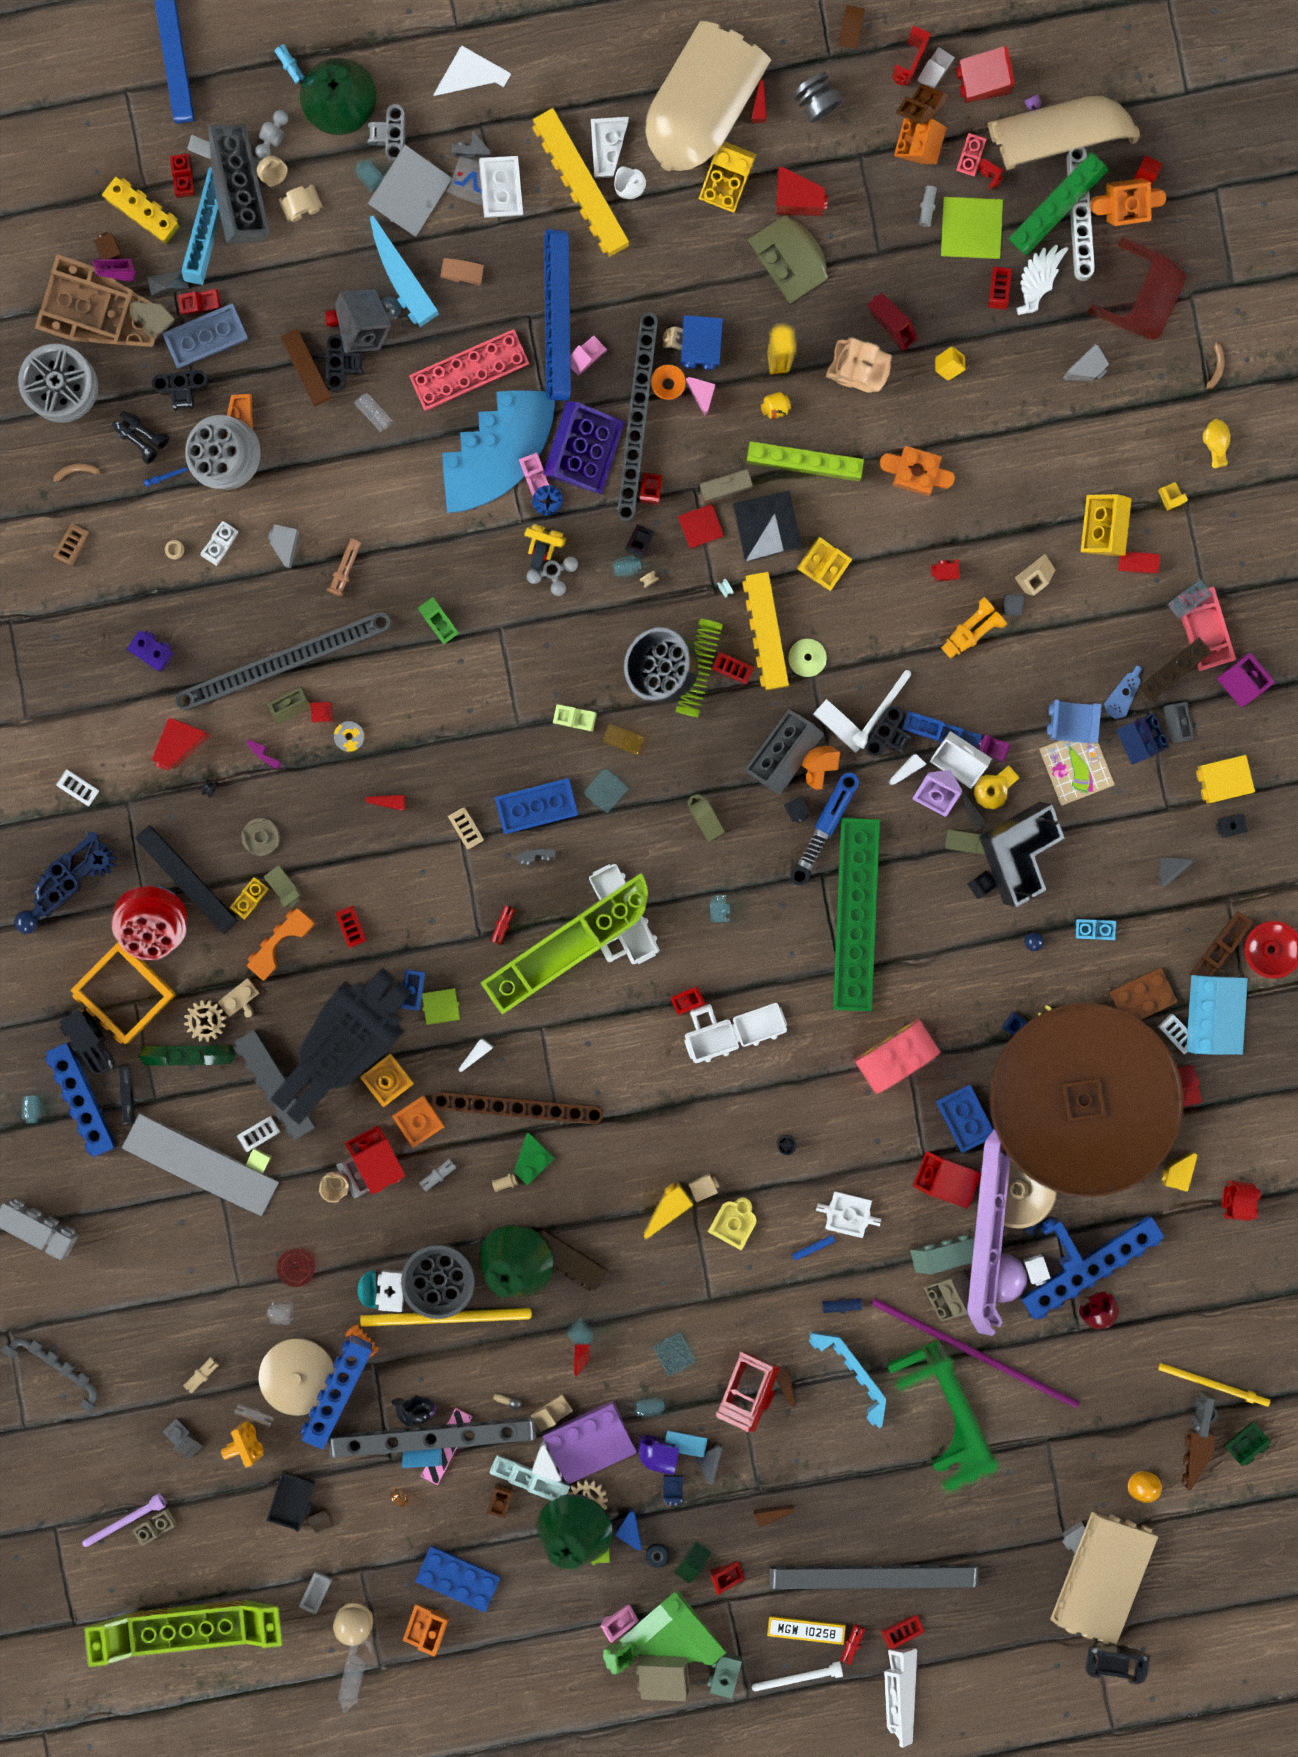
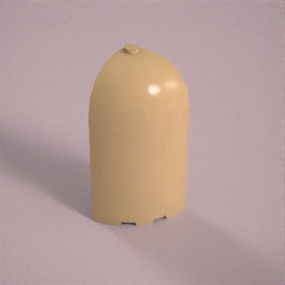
(703, 96)
(1061, 129)

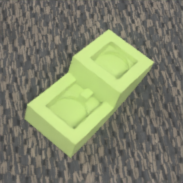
(574, 718)

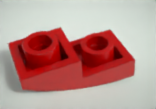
(182, 175)

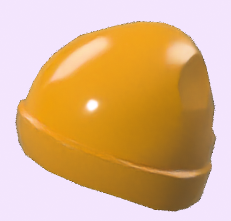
(1144, 1487)

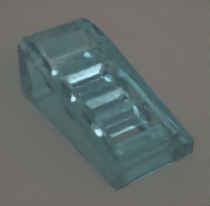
(1178, 604)

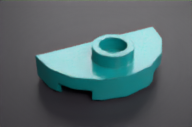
(367, 1289)

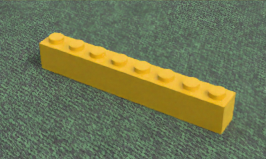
(580, 182)

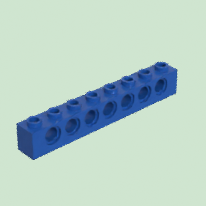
(1097, 1256)

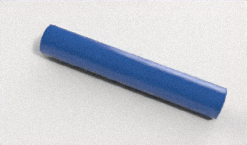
(814, 1247)

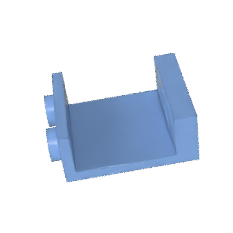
(1074, 722)

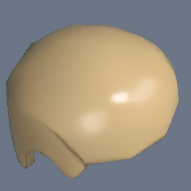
(271, 170)
(333, 1186)

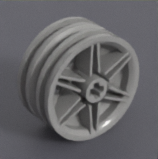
(78, 401)

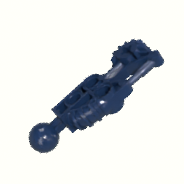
(50, 883)

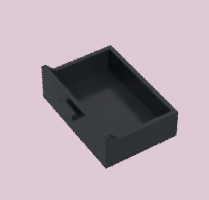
(291, 1501)

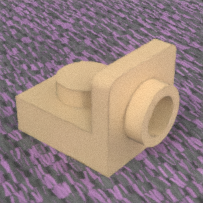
(673, 338)

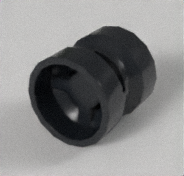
(784, 1146)

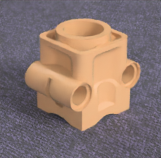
(859, 365)

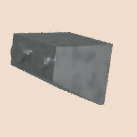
(361, 320)

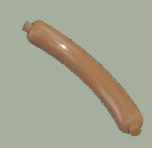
(1220, 366)
(75, 467)

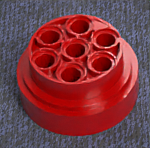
(149, 922)

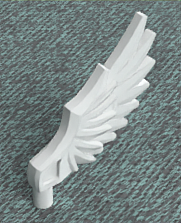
(1039, 278)

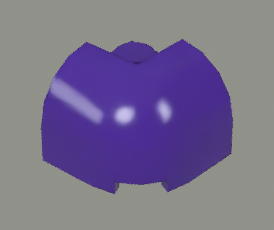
(658, 1455)

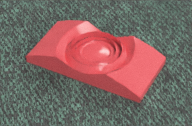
(1208, 624)

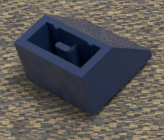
(1142, 738)

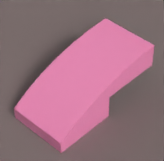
(533, 472)

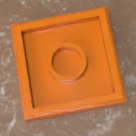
(418, 1121)

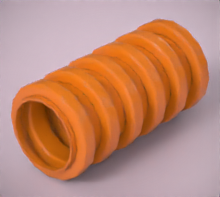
(356, 1331)

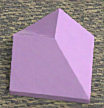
(938, 791)

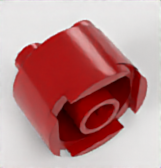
(1240, 1200)

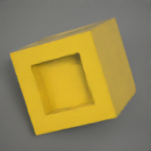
(950, 363)
(1172, 496)

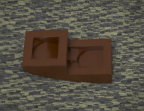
(851, 26)

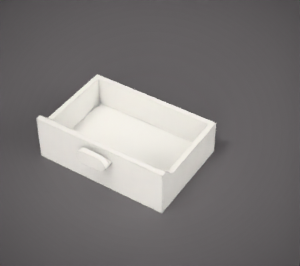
(961, 758)

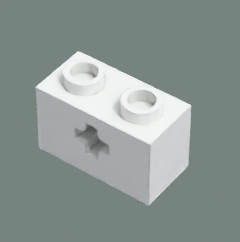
(390, 1302)

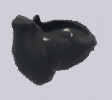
(414, 1410)

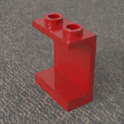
(919, 39)

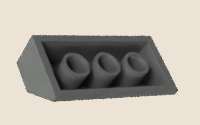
(784, 752)

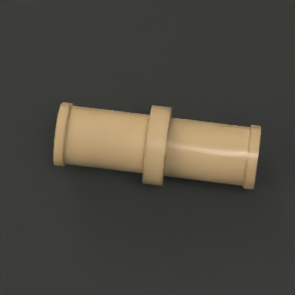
(201, 1375)

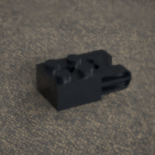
(87, 1040)

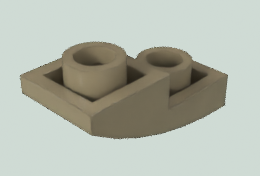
(154, 1527)

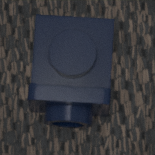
(673, 1489)

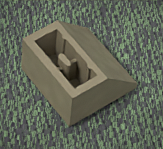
(152, 316)
(949, 1295)

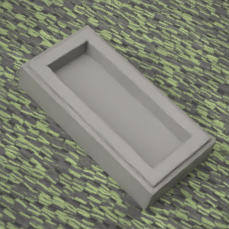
(315, 1592)

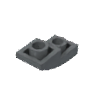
(530, 856)

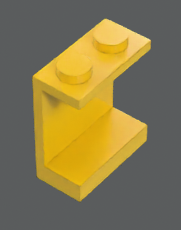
(1225, 779)

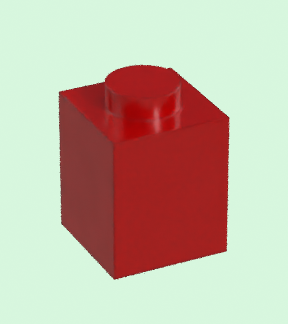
(321, 712)

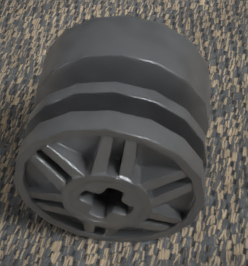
(816, 95)

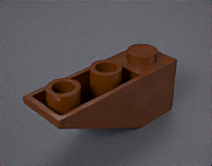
(1199, 1453)

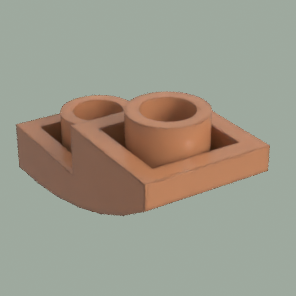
(462, 270)

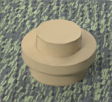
(174, 549)

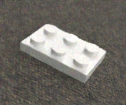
(501, 186)

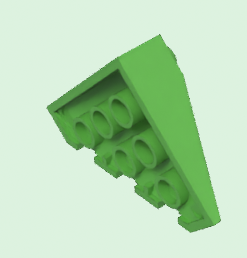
(676, 1632)

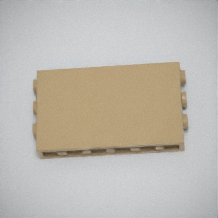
(1104, 1578)

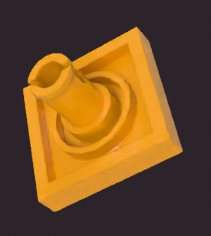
(387, 1080)

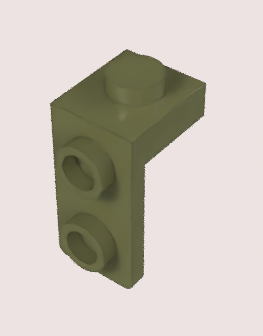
(964, 842)
(283, 887)

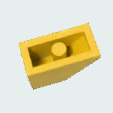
(1179, 1173)

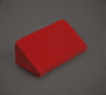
(581, 1357)

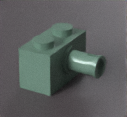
(725, 1675)

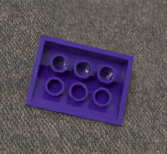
(583, 447)

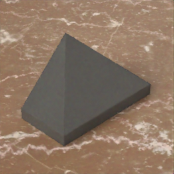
(167, 283)
(1171, 868)
(710, 1462)

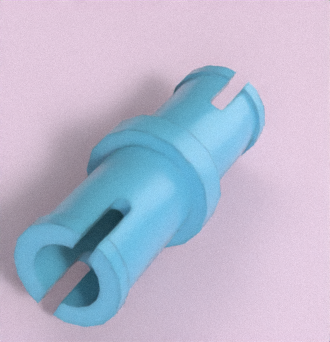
(289, 64)

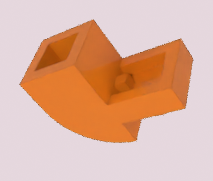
(817, 762)

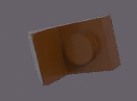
(500, 1500)

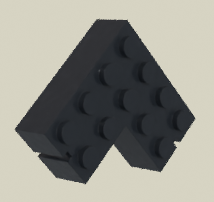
(1012, 850)

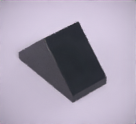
(639, 541)

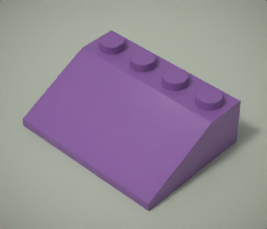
(589, 1442)

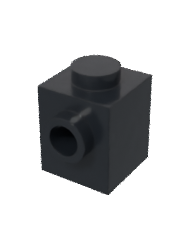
(797, 810)
(1231, 825)

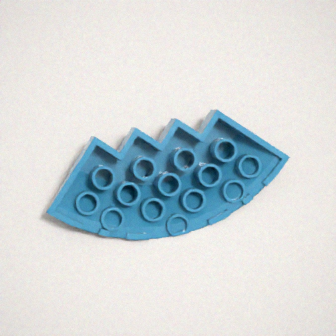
(491, 456)

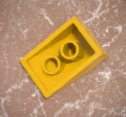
(671, 1205)

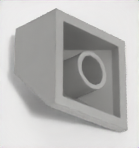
(1089, 366)

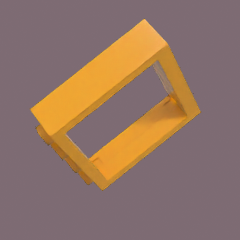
(146, 971)

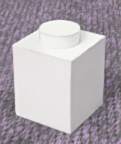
(1036, 1269)

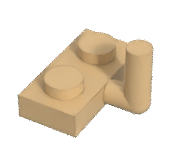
(239, 998)

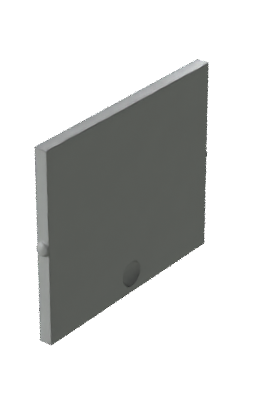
(409, 190)

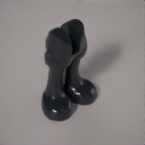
(148, 452)

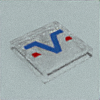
(466, 181)

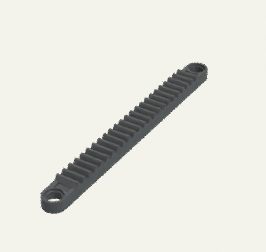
(283, 661)

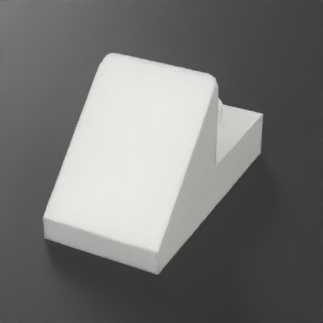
(935, 68)

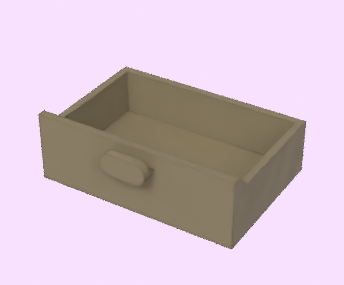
(725, 487)

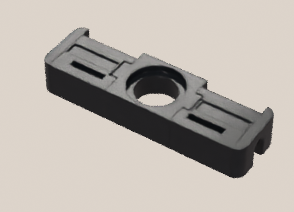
(126, 1094)

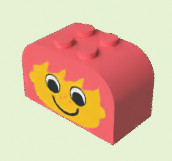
(897, 1056)

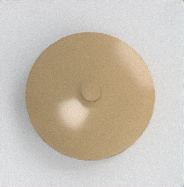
(1026, 1200)
(294, 1375)

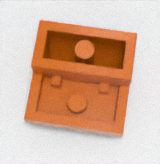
(426, 1629)

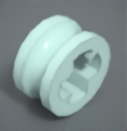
(725, 588)

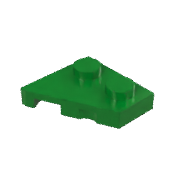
(531, 1160)

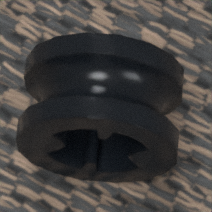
(209, 788)

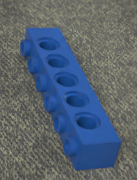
(90, 1105)
(319, 1435)

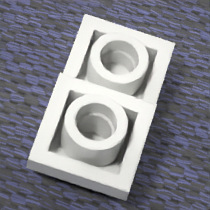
(219, 543)

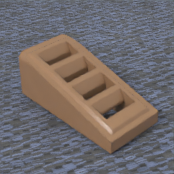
(65, 541)

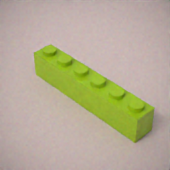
(805, 461)

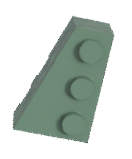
(944, 1255)

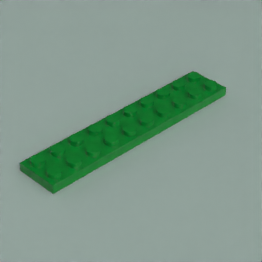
(856, 914)

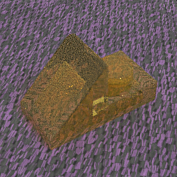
(623, 739)

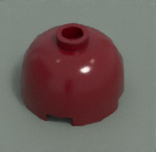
(1100, 1311)

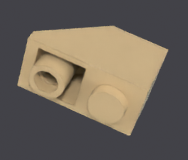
(1036, 576)

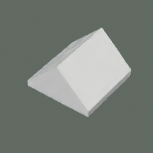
(545, 1464)

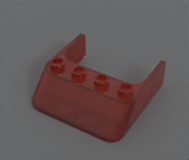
(1155, 297)

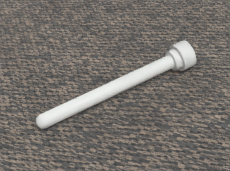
(861, 738)
(833, 1670)

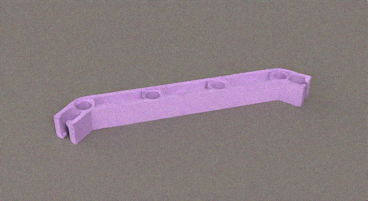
(989, 1237)

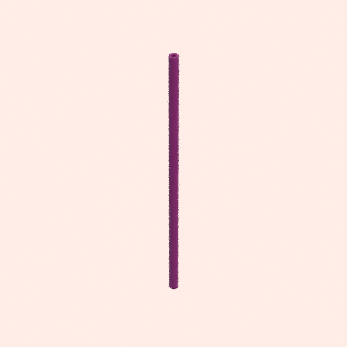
(975, 1353)

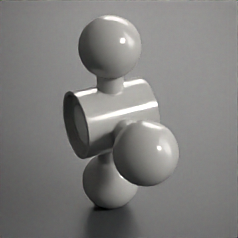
(271, 134)
(558, 587)

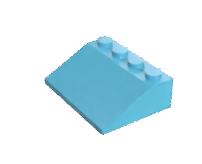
(1216, 1015)

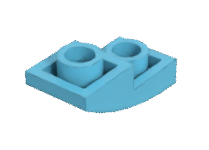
(1095, 929)
(688, 1443)

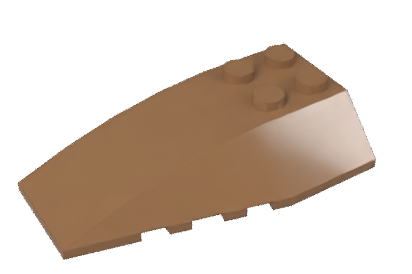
(89, 307)

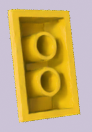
(1106, 525)

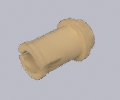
(505, 1182)

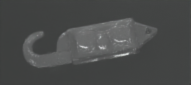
(352, 1677)

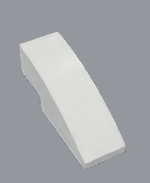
(837, 723)

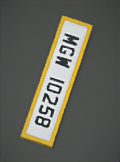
(806, 1630)

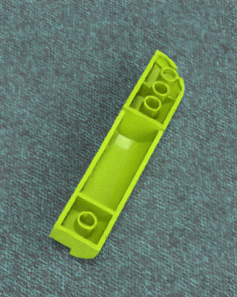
(567, 945)

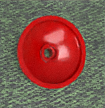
(1285, 953)

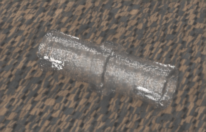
(254, 1415)

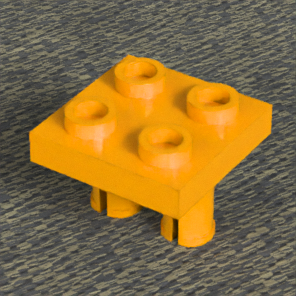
(245, 1444)

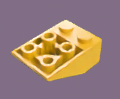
(727, 176)

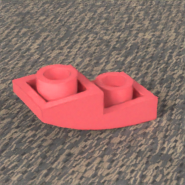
(971, 154)

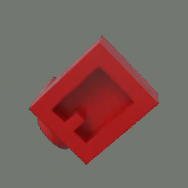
(989, 170)

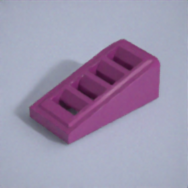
(115, 268)

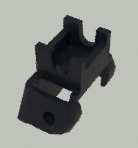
(1115, 1662)

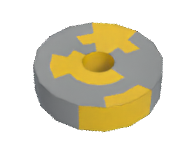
(341, 732)

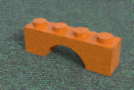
(264, 961)

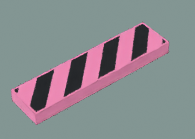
(435, 1473)

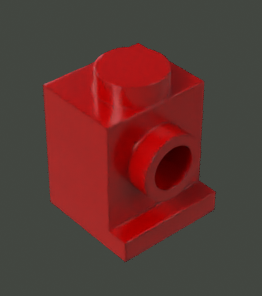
(945, 570)

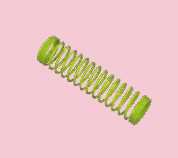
(703, 623)

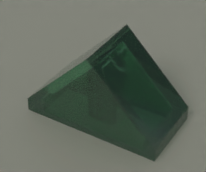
(692, 1562)

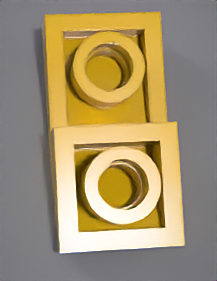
(249, 898)

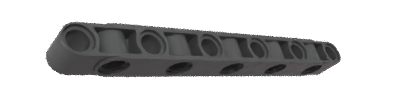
(446, 1437)

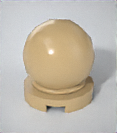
(353, 1623)

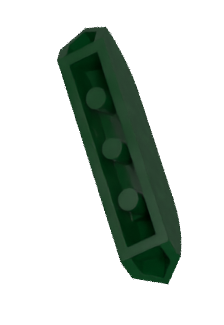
(187, 1055)

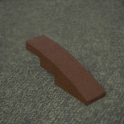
(306, 367)
(1222, 945)

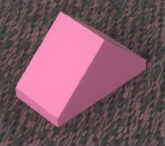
(702, 392)

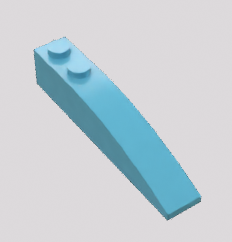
(202, 235)
(406, 285)

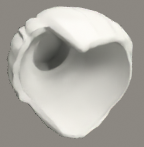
(629, 183)

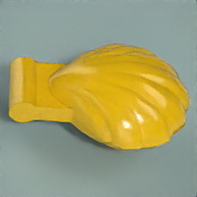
(1217, 440)
(999, 786)

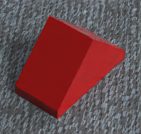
(1148, 169)
(651, 488)
(687, 1000)
(726, 1576)

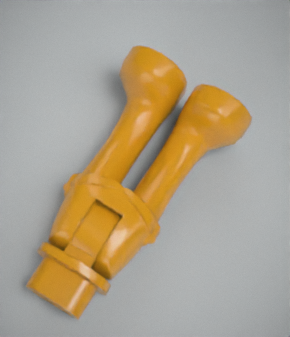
(963, 638)

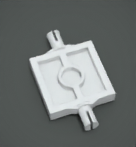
(848, 1214)

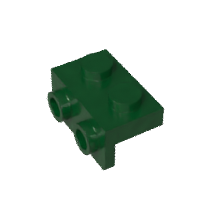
(1247, 1444)

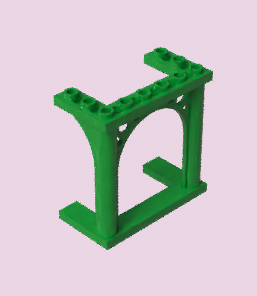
(968, 1442)

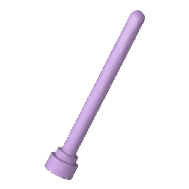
(156, 1503)

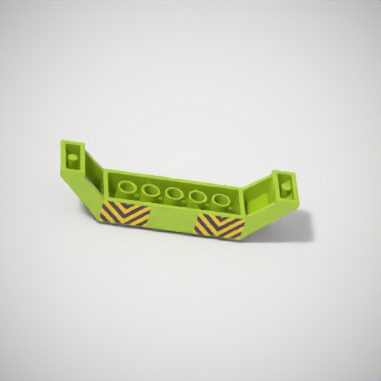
(183, 1630)

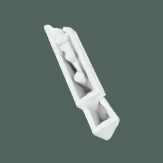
(900, 1693)

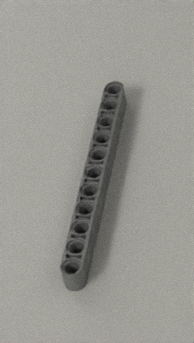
(641, 408)
(873, 1576)

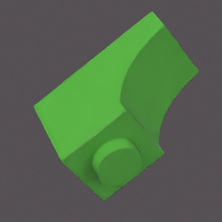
(438, 620)
(618, 1656)

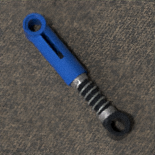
(825, 827)

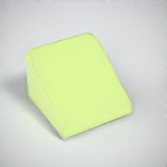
(258, 1160)

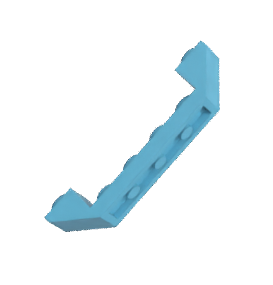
(822, 1341)

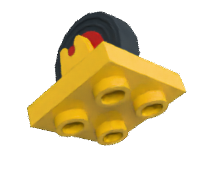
(540, 551)

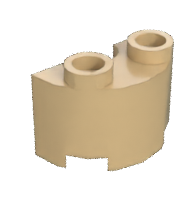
(299, 202)

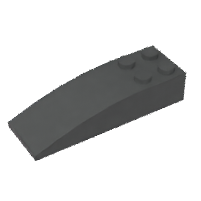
(237, 185)

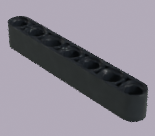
(186, 879)

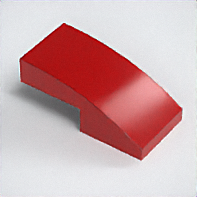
(199, 302)

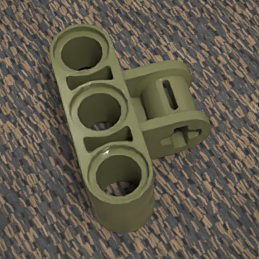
(705, 817)

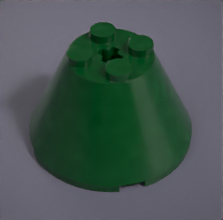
(338, 96)
(515, 1261)
(574, 1531)

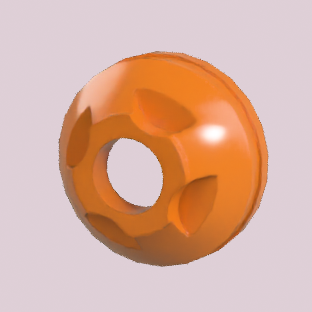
(668, 372)

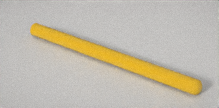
(462, 1316)

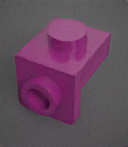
(994, 748)

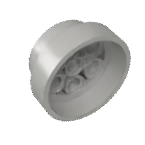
(239, 467)

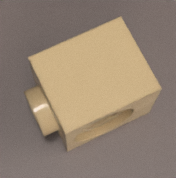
(704, 1187)

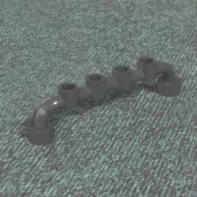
(65, 1369)

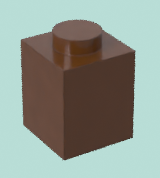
(108, 246)

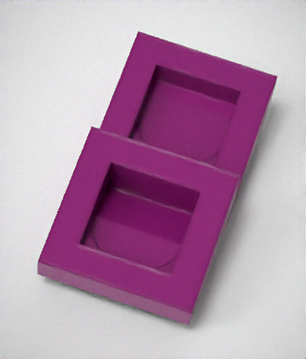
(260, 751)

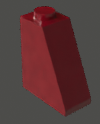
(892, 321)

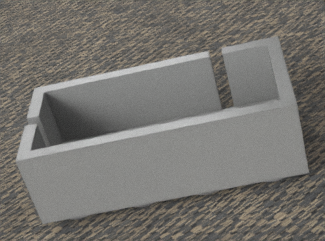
(37, 1229)

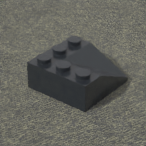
(767, 526)

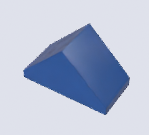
(629, 1531)

